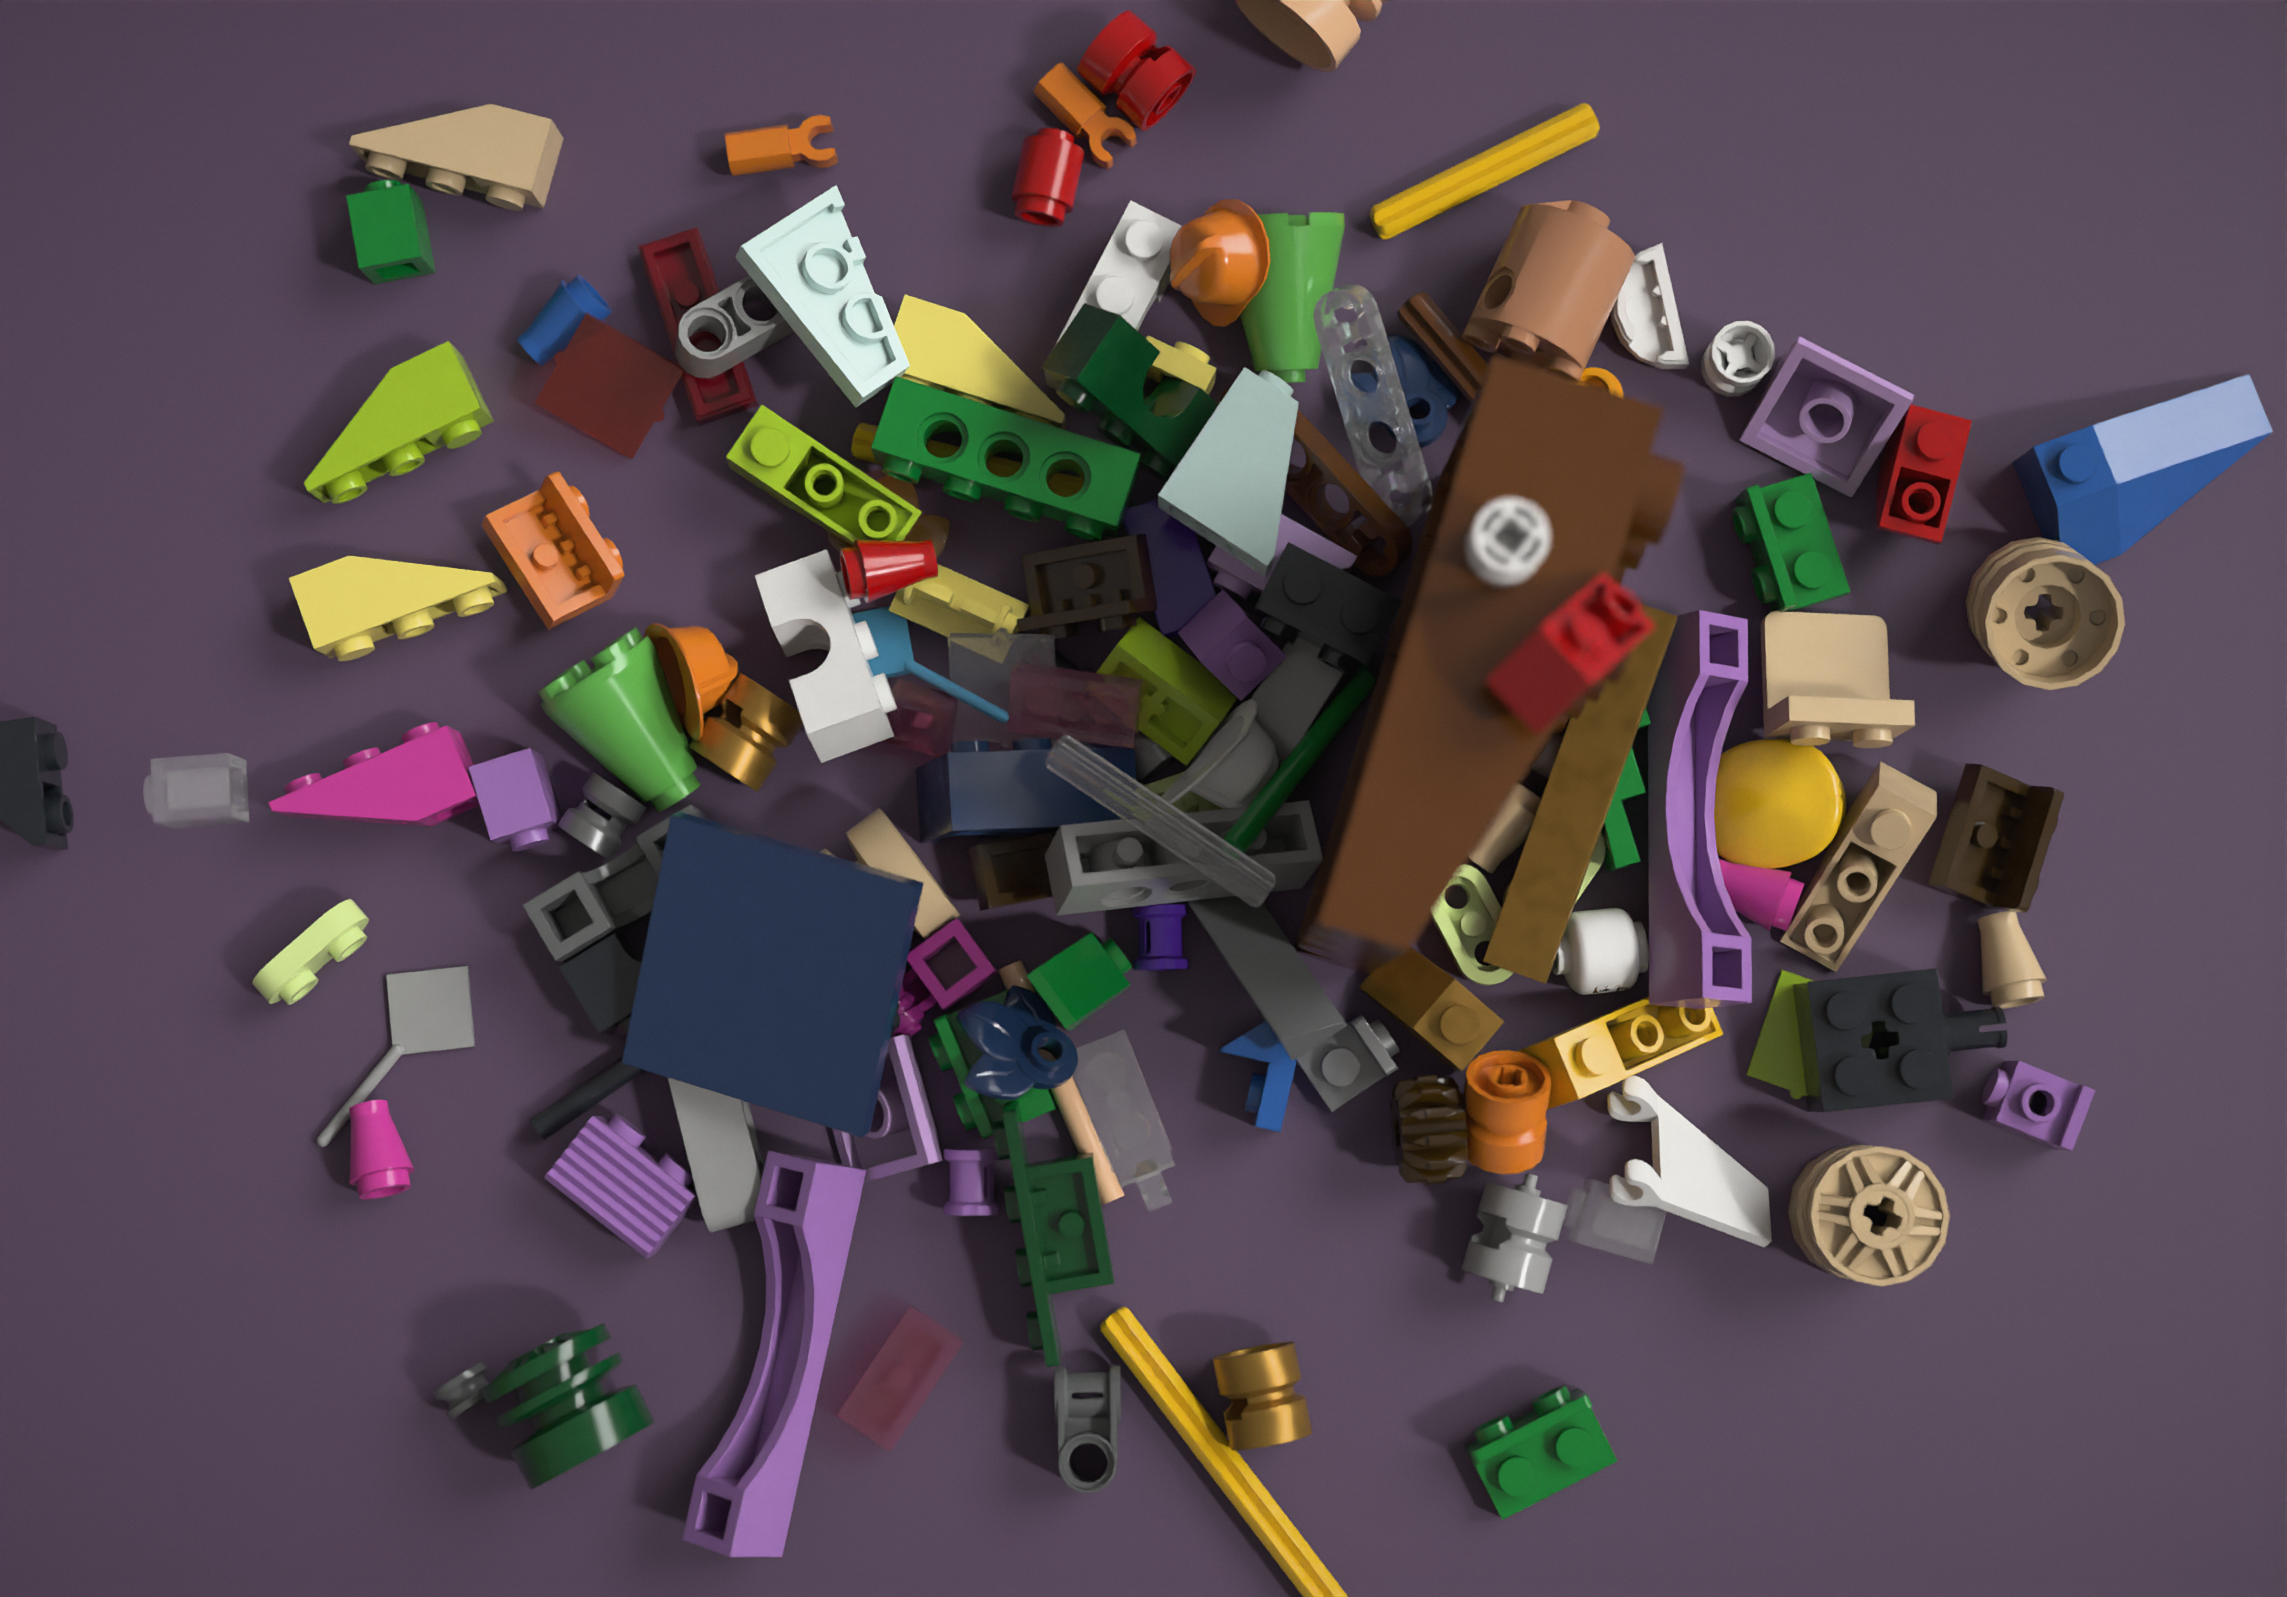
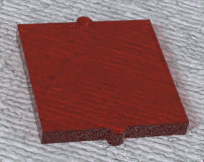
(609, 385)

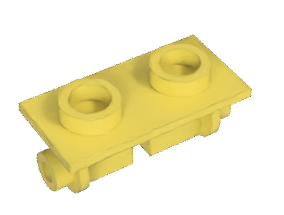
(957, 605)

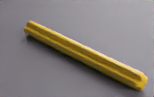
(1215, 1454)

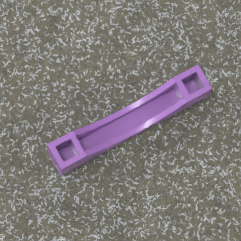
(1694, 933)
(752, 1478)

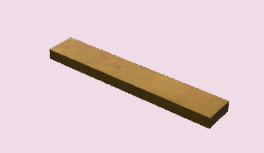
(1575, 812)

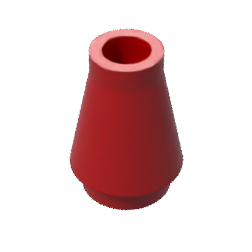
(884, 567)

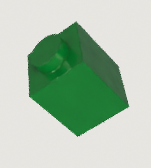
(390, 232)

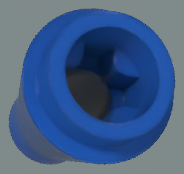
(561, 317)

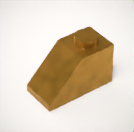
(1433, 1007)

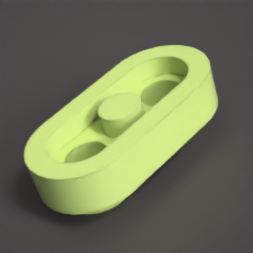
(1469, 926)
(331, 936)

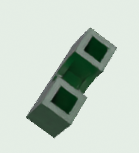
(1104, 369)

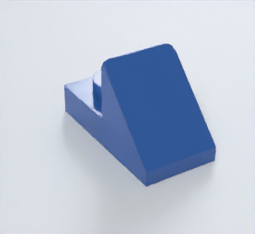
(1266, 1092)

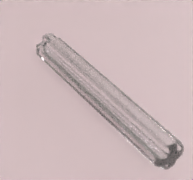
(1160, 821)

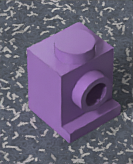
(2062, 1113)

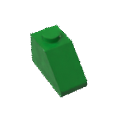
(1082, 979)

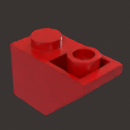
(1921, 473)
(1570, 652)

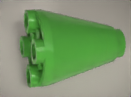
(626, 719)

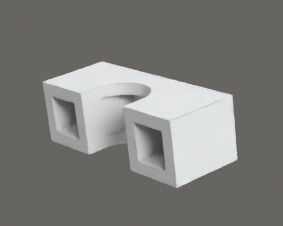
(1131, 269)
(841, 699)

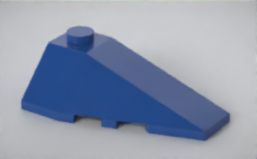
(2133, 471)

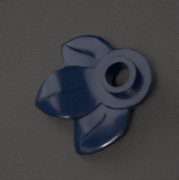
(1423, 385)
(1010, 1046)

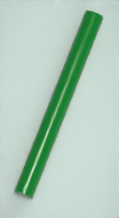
(1300, 760)

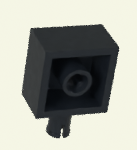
(1913, 1032)

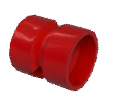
(1130, 65)

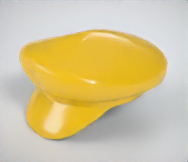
(1776, 803)

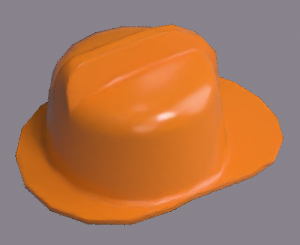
(1221, 260)
(694, 669)

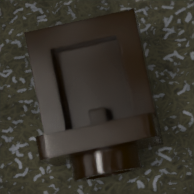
(1011, 870)

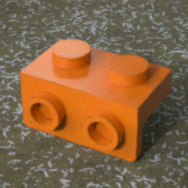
(556, 551)

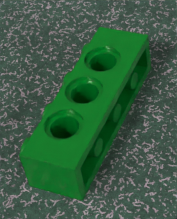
(920, 412)

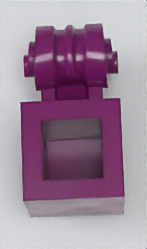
(942, 973)

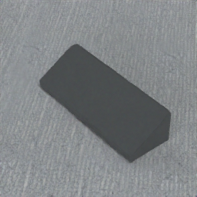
(1269, 972)

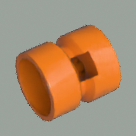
(1506, 1111)

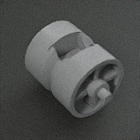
(1514, 1237)

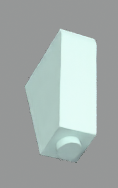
(1238, 470)

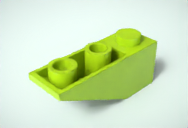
(408, 415)
(818, 482)

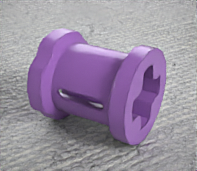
(971, 1181)

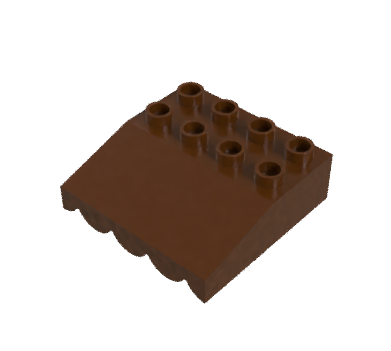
(1436, 736)

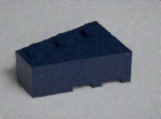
(1005, 791)

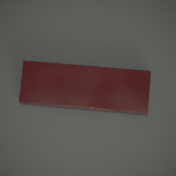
(680, 280)

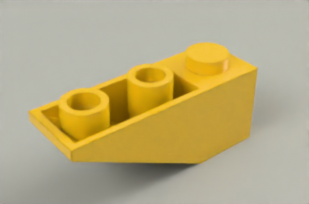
(1619, 1046)

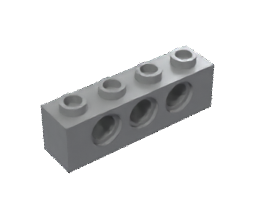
(1121, 867)

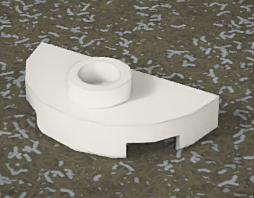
(1647, 313)

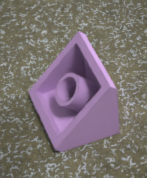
(1825, 416)
(902, 1122)

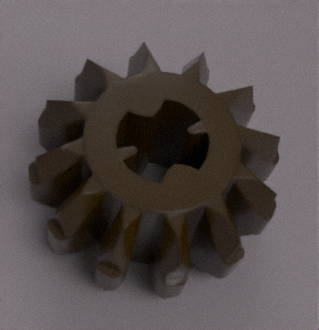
(1429, 1129)

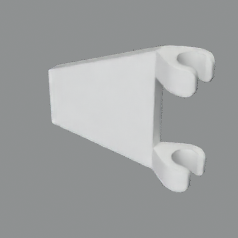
(1688, 1171)

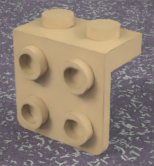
(1829, 680)

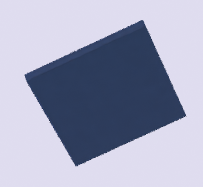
(771, 973)

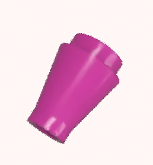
(1762, 893)
(377, 1153)

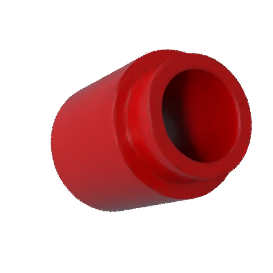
(1047, 177)

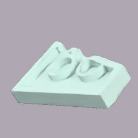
(821, 289)

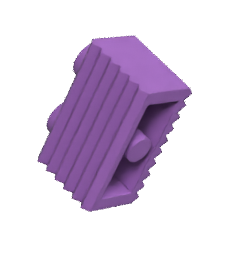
(624, 1183)

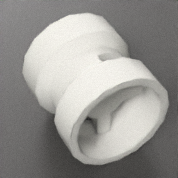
(1745, 347)
(1504, 556)

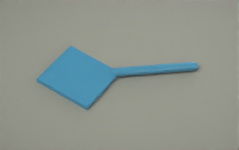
(897, 659)

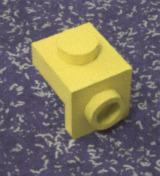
(1183, 364)

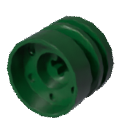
(566, 1405)

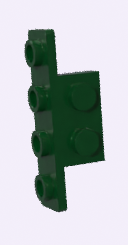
(1060, 1226)

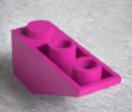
(406, 785)

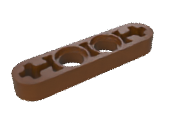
(1307, 488)

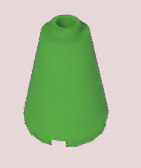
(1300, 271)

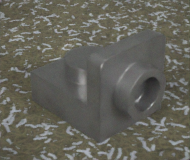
(1349, 1061)

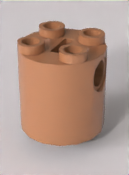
(1551, 288)

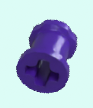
(1160, 937)

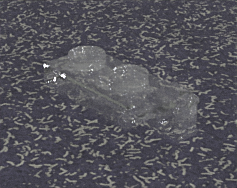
(1125, 1116)

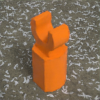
(1082, 112)
(779, 147)

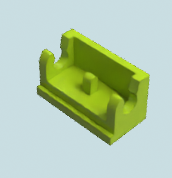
(1179, 694)

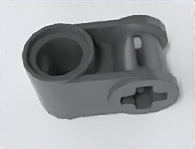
(1087, 1421)

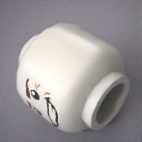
(1602, 951)

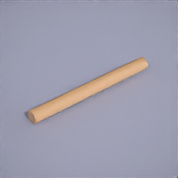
(1071, 1105)

